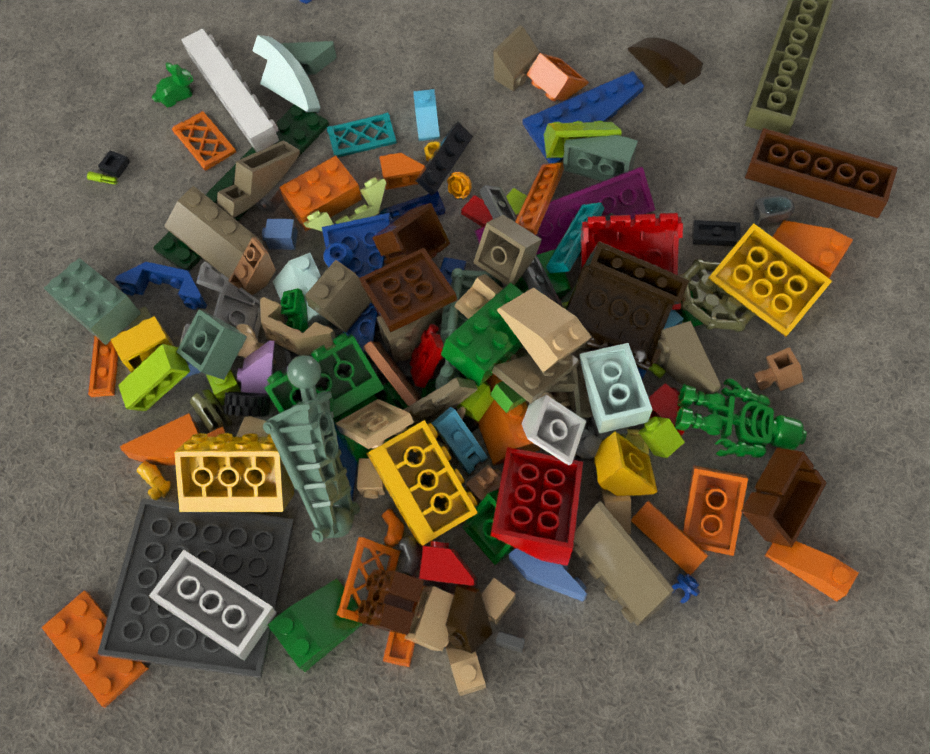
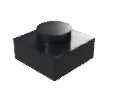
(114, 163)

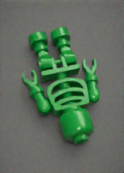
(751, 432)

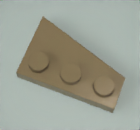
(528, 379)

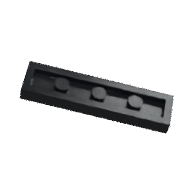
(444, 158)

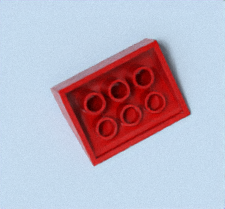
(538, 505)

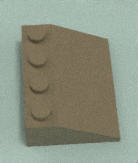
(620, 565)

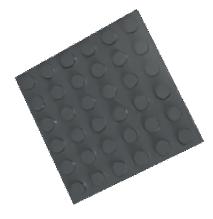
(236, 544)

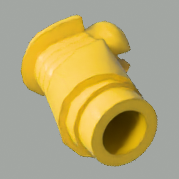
(154, 478)

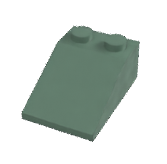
(600, 156)

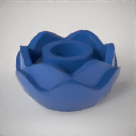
(335, 248)

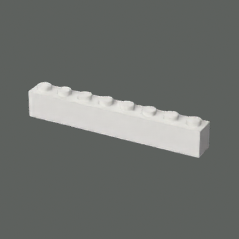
(231, 91)

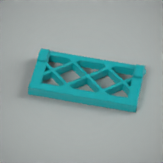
(375, 143)

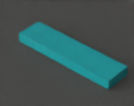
(570, 245)

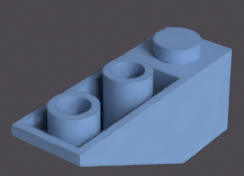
(548, 575)

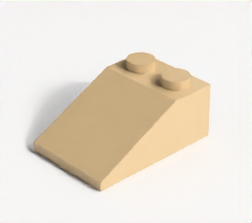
(544, 327)

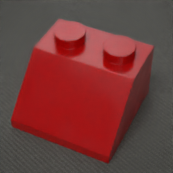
(445, 565)

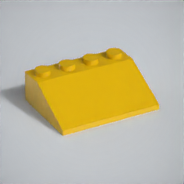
(770, 280)

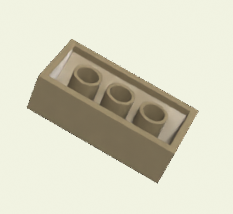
(209, 231)

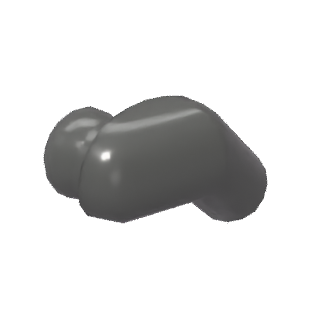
(413, 554)

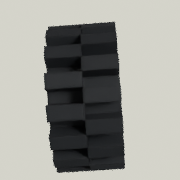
(246, 404)

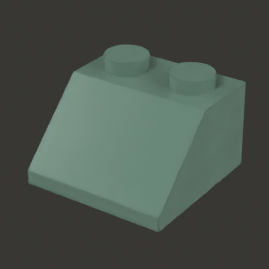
(211, 345)

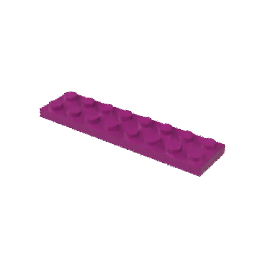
(619, 195)

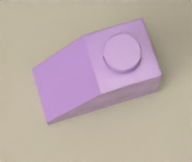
(257, 369)

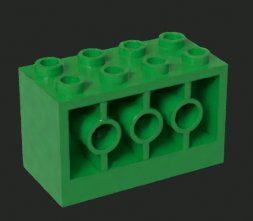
(346, 389)

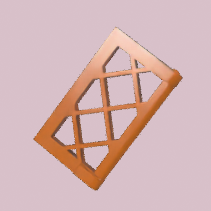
(190, 124)
(356, 564)

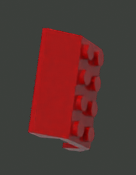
(642, 237)

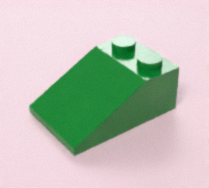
(312, 625)

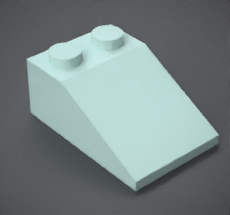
(615, 388)

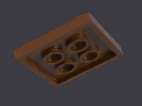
(407, 289)

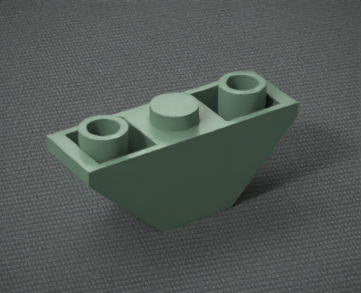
(312, 55)

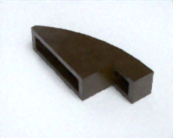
(667, 61)

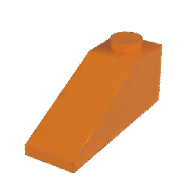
(815, 568)

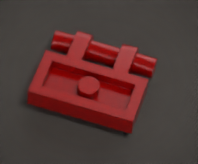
(426, 356)

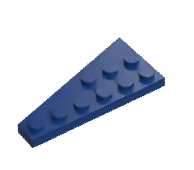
(590, 106)
(366, 259)

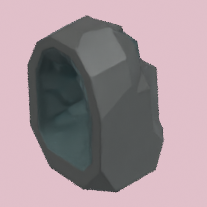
(772, 209)

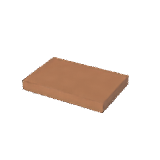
(392, 372)

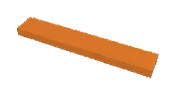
(540, 196)

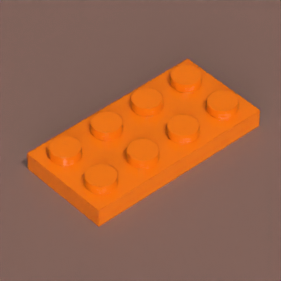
(77, 636)

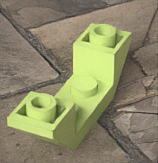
(373, 195)

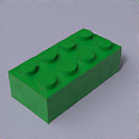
(483, 339)

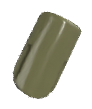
(209, 409)

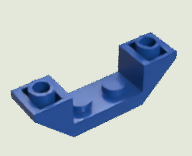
(136, 281)

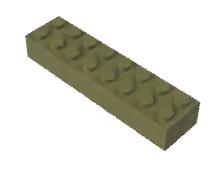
(788, 65)

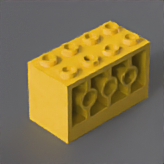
(231, 474)
(415, 499)

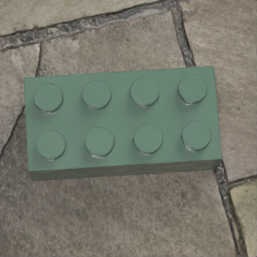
(92, 300)

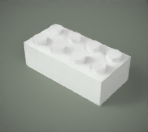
(213, 604)

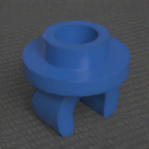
(689, 586)

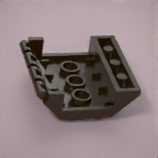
(625, 302)

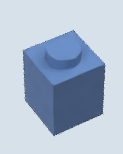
(280, 234)

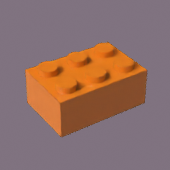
(322, 188)

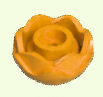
(459, 185)

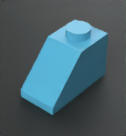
(426, 114)

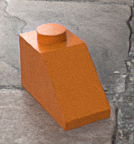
(399, 170)

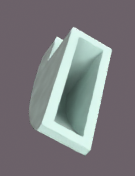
(285, 74)

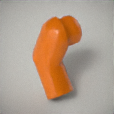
(395, 528)

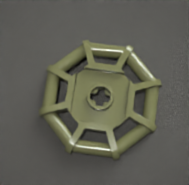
(704, 297)

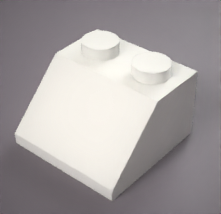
(553, 428)

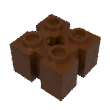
(390, 601)

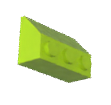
(557, 134)

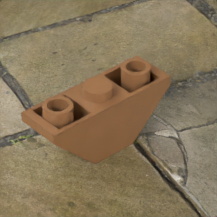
(253, 269)

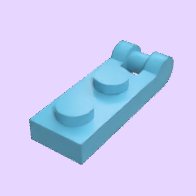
(459, 439)

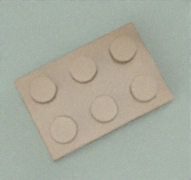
(374, 423)

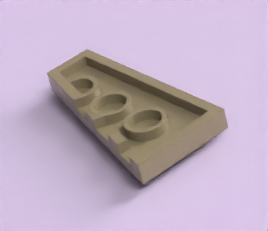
(440, 400)

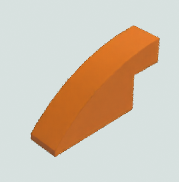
(160, 444)

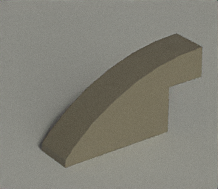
(256, 177)

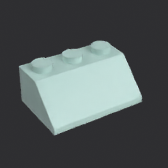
(300, 274)

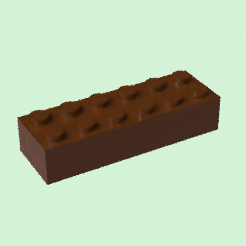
(821, 173)

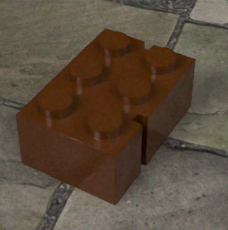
(410, 233)
(784, 497)

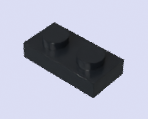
(716, 233)

